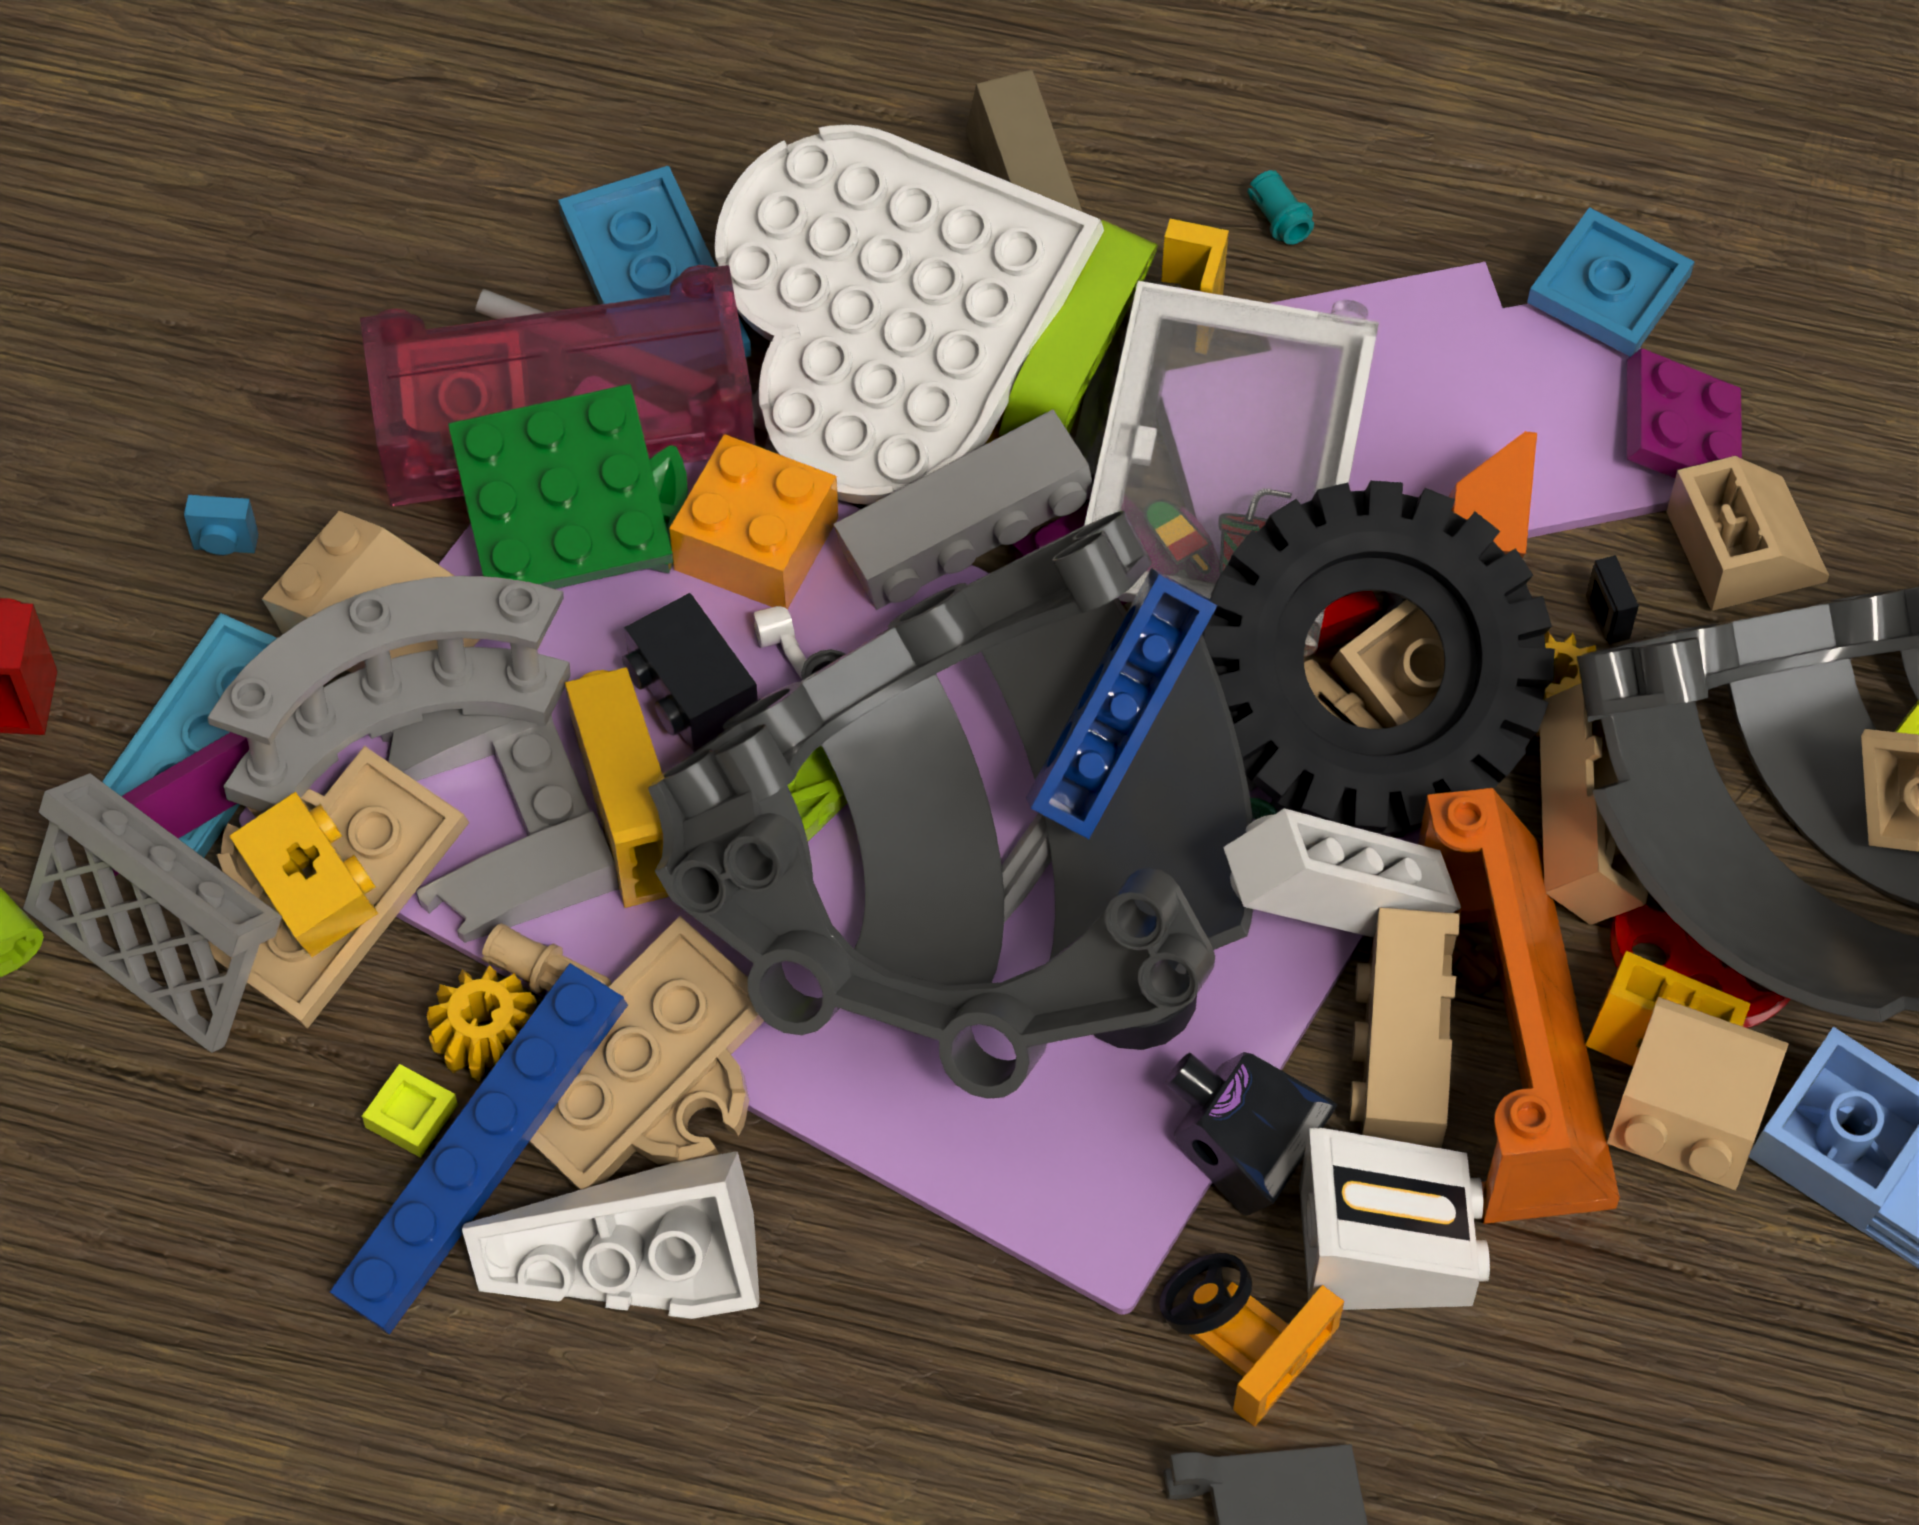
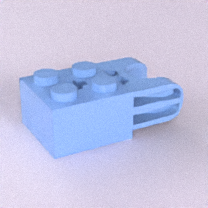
(1861, 1176)

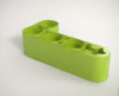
(1081, 331)

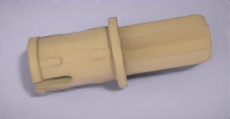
(529, 959)

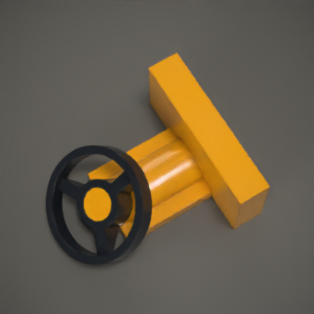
(1248, 1333)

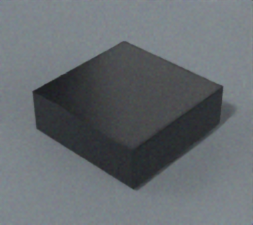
(1612, 600)

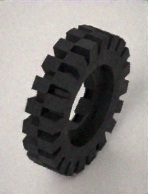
(1446, 568)

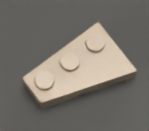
(1579, 852)
(1405, 1028)

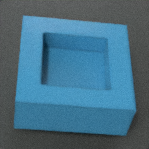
(221, 524)

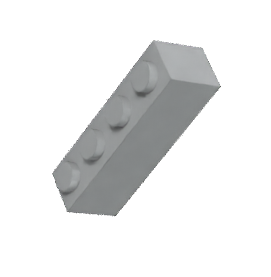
(965, 510)

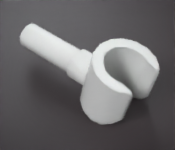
(776, 627)

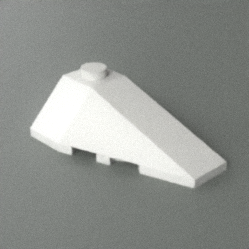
(646, 1240)

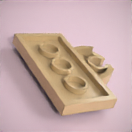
(397, 837)
(657, 1064)

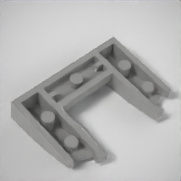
(564, 848)

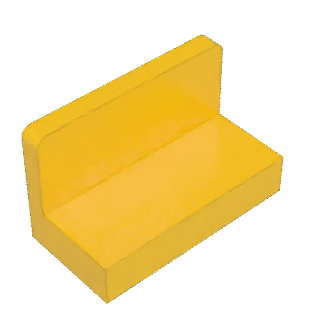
(1195, 256)

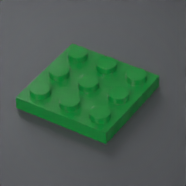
(562, 490)

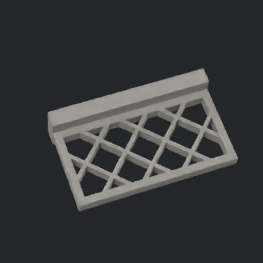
(161, 873)

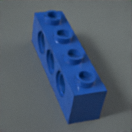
(1120, 703)

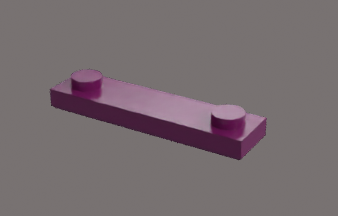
(191, 789)

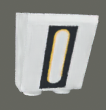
(1390, 1222)

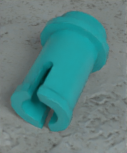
(1289, 219)

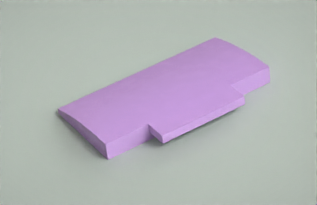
(1468, 377)

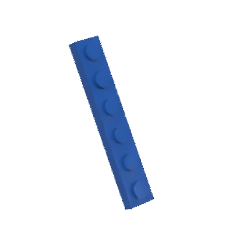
(479, 1148)

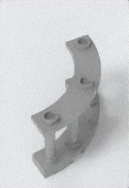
(301, 726)

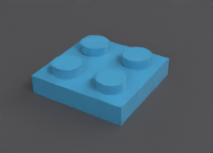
(1610, 282)

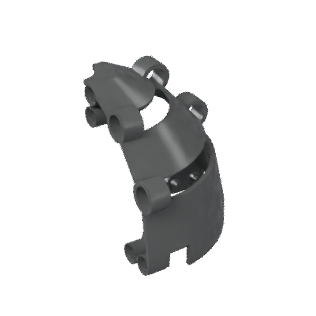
(1803, 735)
(1129, 901)

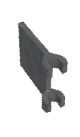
(1273, 1487)

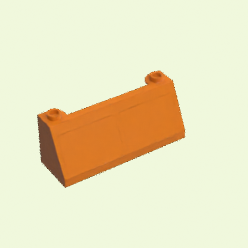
(1551, 1132)

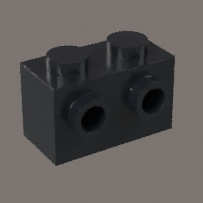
(687, 671)

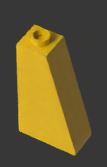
(619, 771)

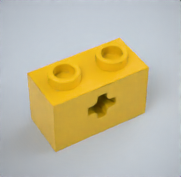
(277, 851)
(1633, 996)

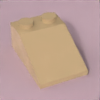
(344, 562)

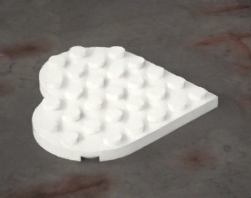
(891, 299)

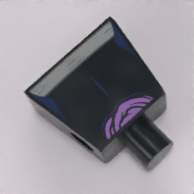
(1246, 1125)

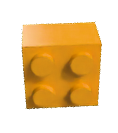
(754, 522)

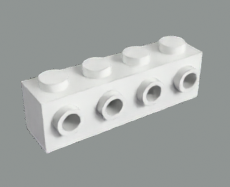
(1334, 872)

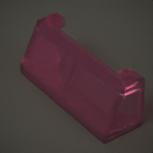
(673, 349)

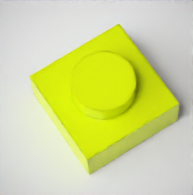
(409, 1110)

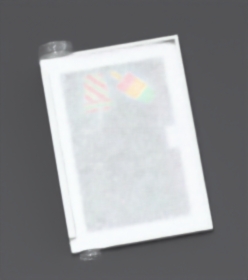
(1226, 420)

